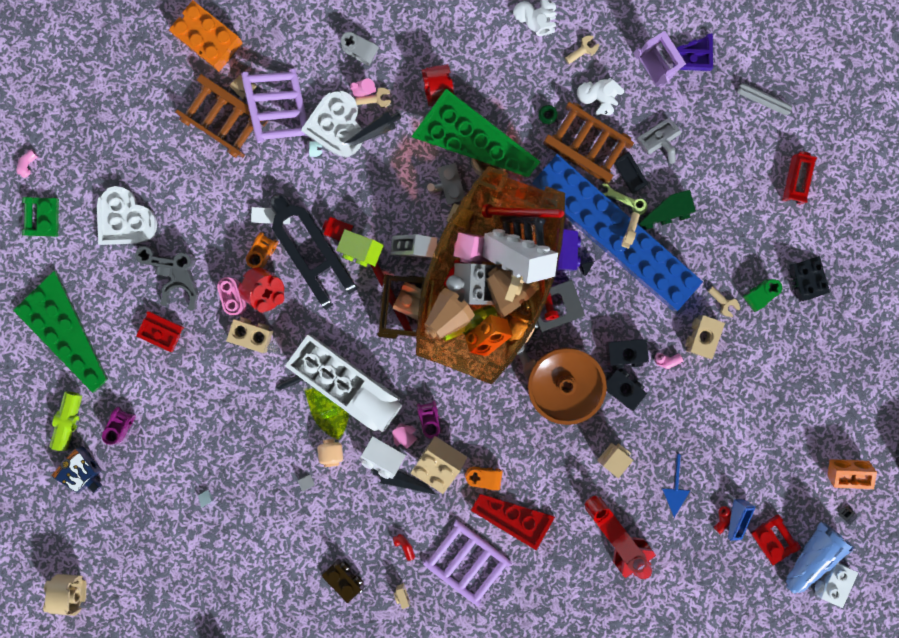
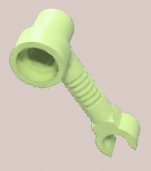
(627, 200)

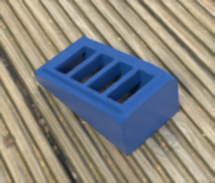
(740, 518)

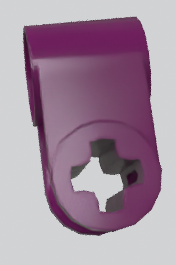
(429, 417)
(119, 423)

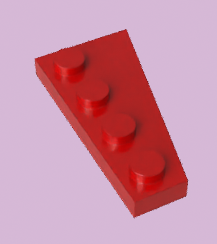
(520, 522)

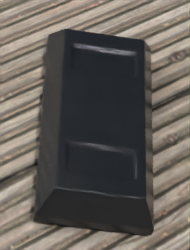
(630, 172)

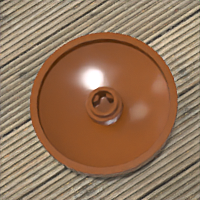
(567, 386)

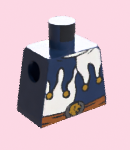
(79, 471)

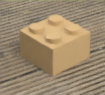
(439, 465)

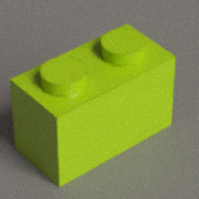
(360, 248)

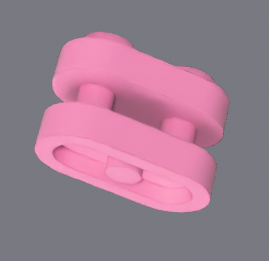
(230, 296)

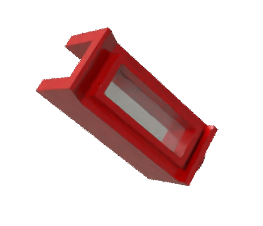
(799, 177)

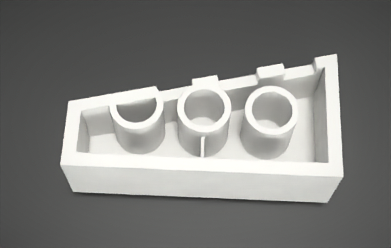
(520, 256)

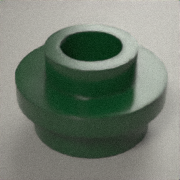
(548, 108)

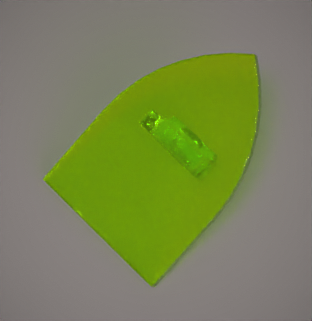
(327, 414)

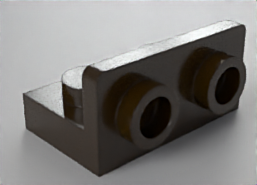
(343, 580)

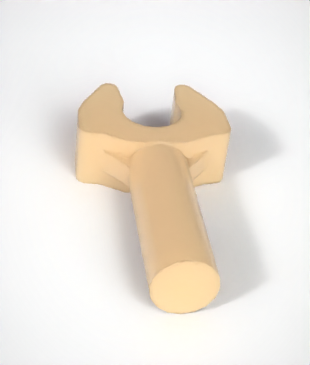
(584, 49)
(375, 98)
(630, 234)
(724, 302)

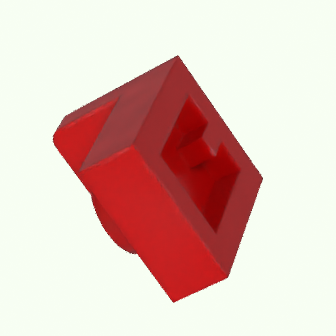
(334, 228)

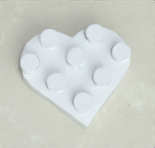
(334, 123)
(122, 219)

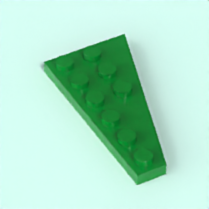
(464, 131)
(56, 323)

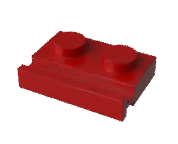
(160, 331)

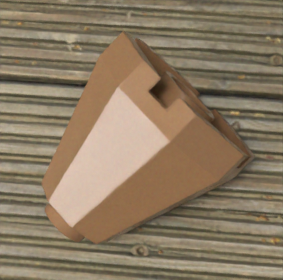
(498, 285)
(447, 315)

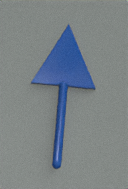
(674, 496)

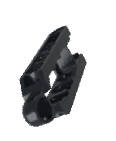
(283, 210)

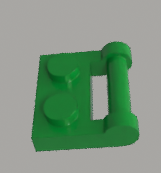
(46, 216)

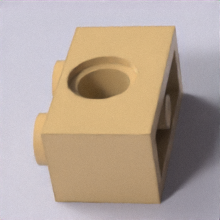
(713, 330)
(615, 459)

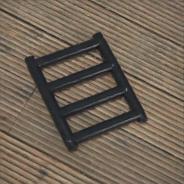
(527, 221)

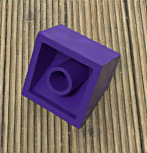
(569, 257)

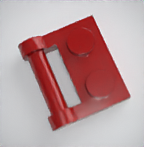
(769, 542)

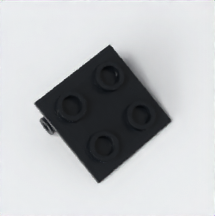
(809, 278)

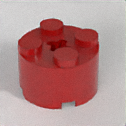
(436, 82)
(261, 289)

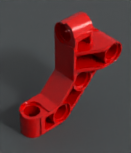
(629, 551)

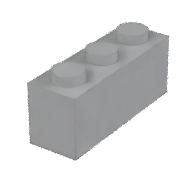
(413, 246)

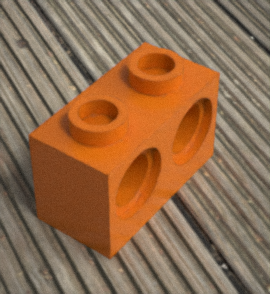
(488, 335)
(851, 474)

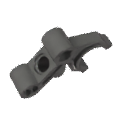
(173, 267)

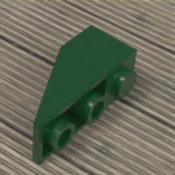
(672, 207)

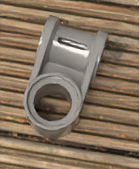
(361, 48)

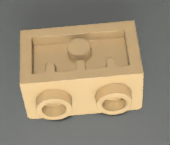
(408, 300)

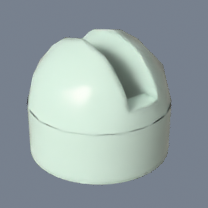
(313, 145)

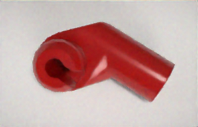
(724, 519)
(406, 546)

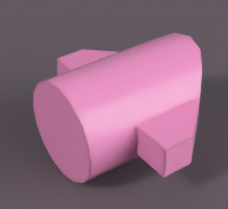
(363, 87)
(404, 435)

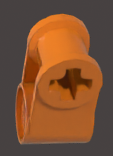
(261, 250)
(487, 479)

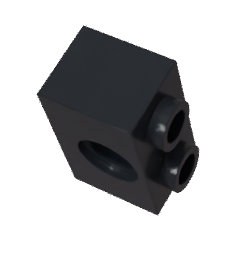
(638, 350)
(633, 396)

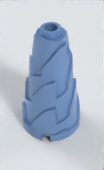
(819, 555)

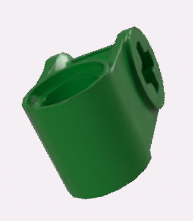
(761, 296)

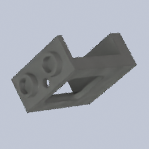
(572, 305)

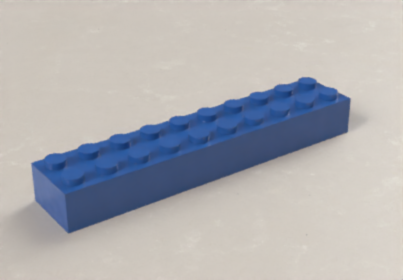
(607, 226)

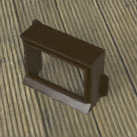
(382, 331)

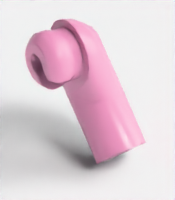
(23, 163)
(667, 362)

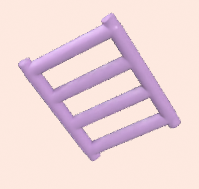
(257, 117)
(488, 550)

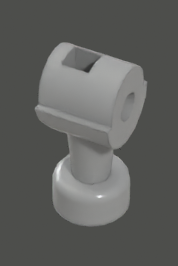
(526, 361)

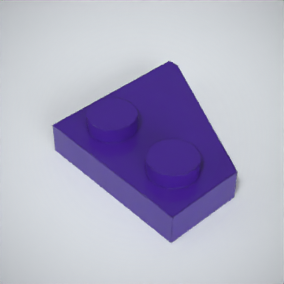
(697, 54)

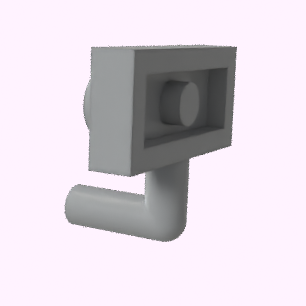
(660, 136)
(449, 184)

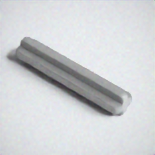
(764, 99)

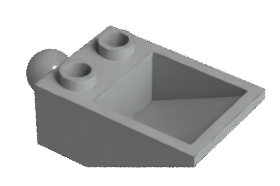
(471, 283)

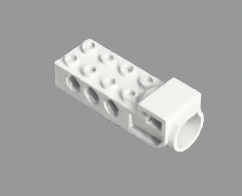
(344, 384)

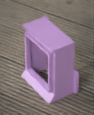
(654, 62)

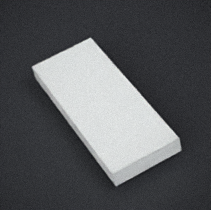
(264, 215)

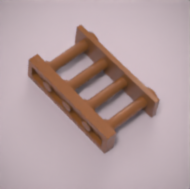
(223, 97)
(571, 152)

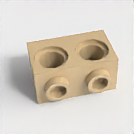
(249, 339)

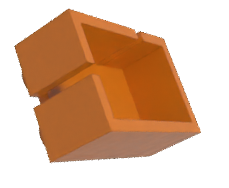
(206, 36)

